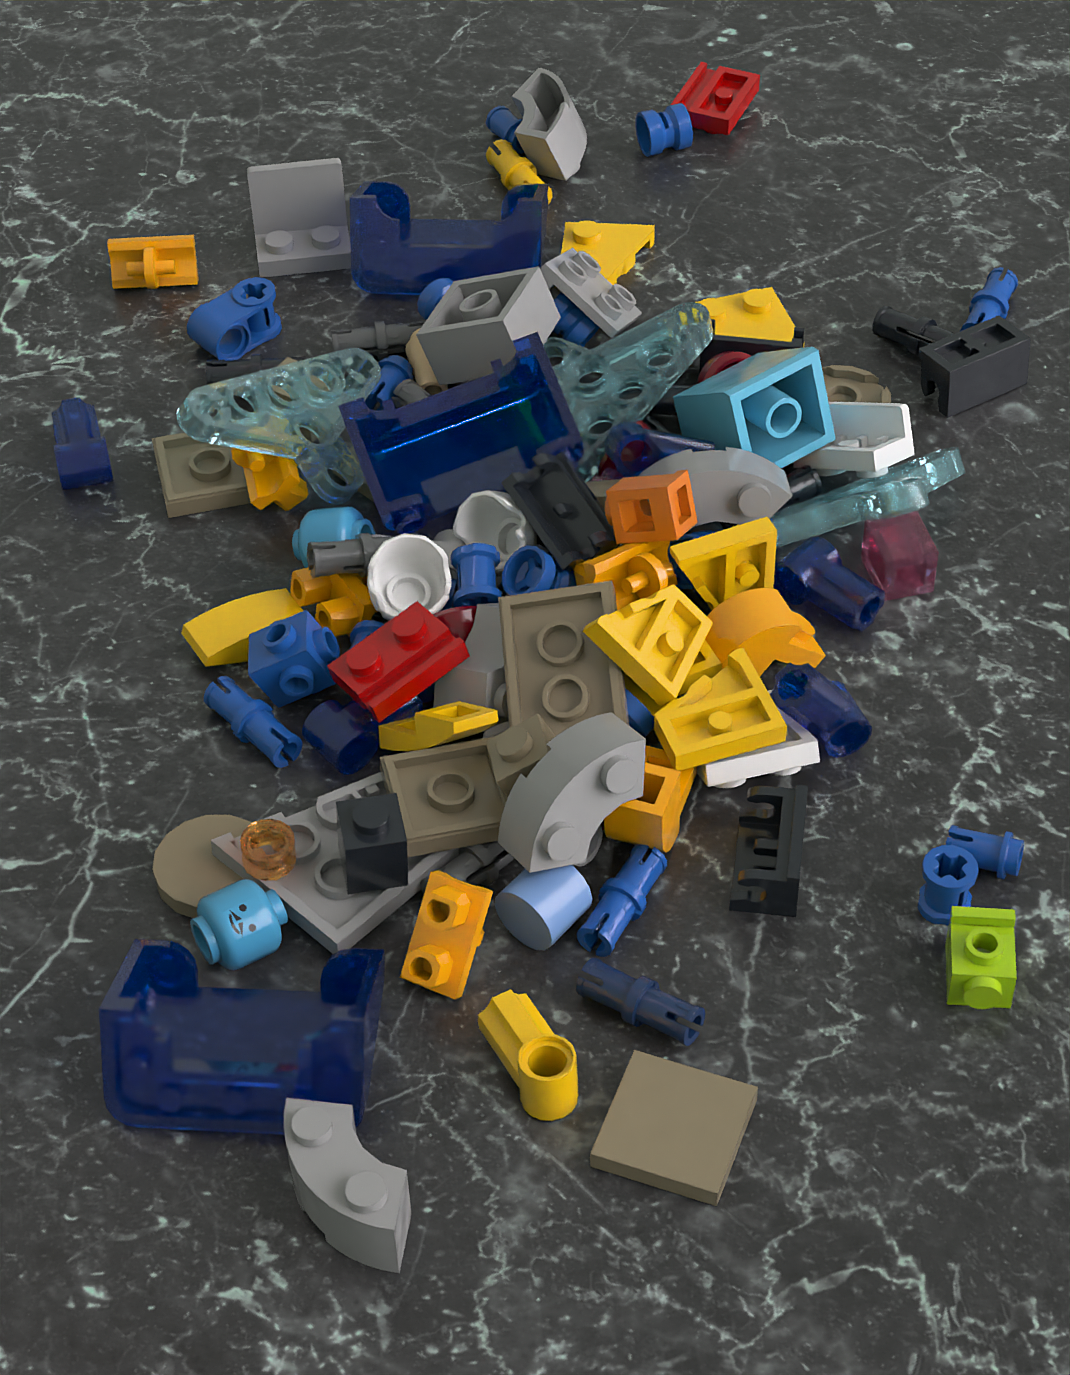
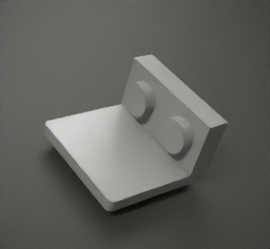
(299, 217)
(579, 279)

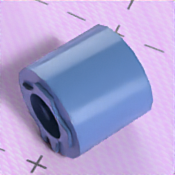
(543, 905)

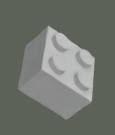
(481, 321)

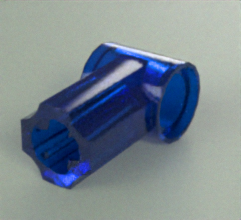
(656, 446)
(79, 449)
(817, 575)
(821, 708)
(348, 733)

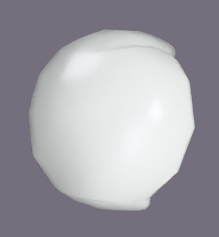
(496, 521)
(406, 572)

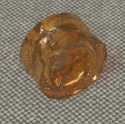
(255, 859)

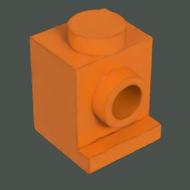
(663, 518)

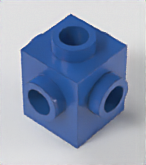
(292, 658)

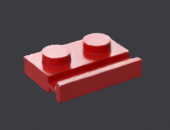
(717, 97)
(398, 661)

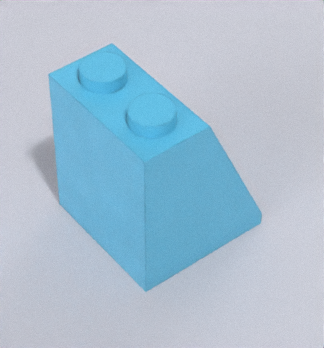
(763, 406)

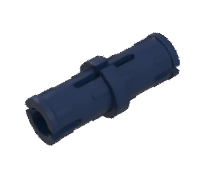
(640, 1001)

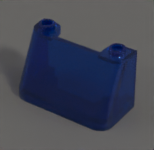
(408, 254)
(462, 440)
(234, 1054)

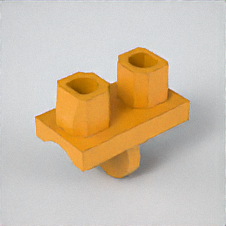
(153, 261)
(271, 479)
(634, 569)
(342, 599)
(446, 934)

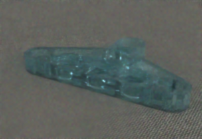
(624, 367)
(276, 422)
(881, 497)

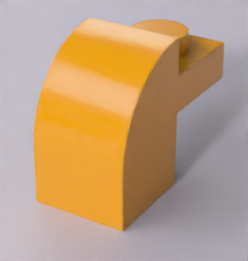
(764, 628)
(656, 814)

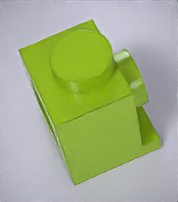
(980, 957)

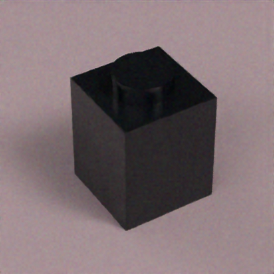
(372, 843)

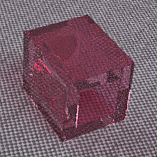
(900, 555)

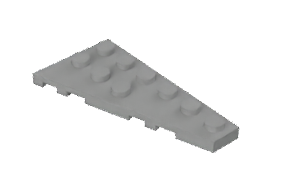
(316, 886)

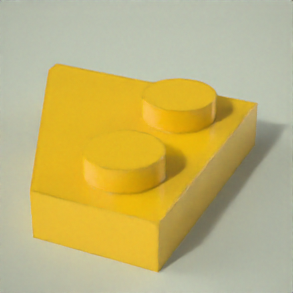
(653, 640)

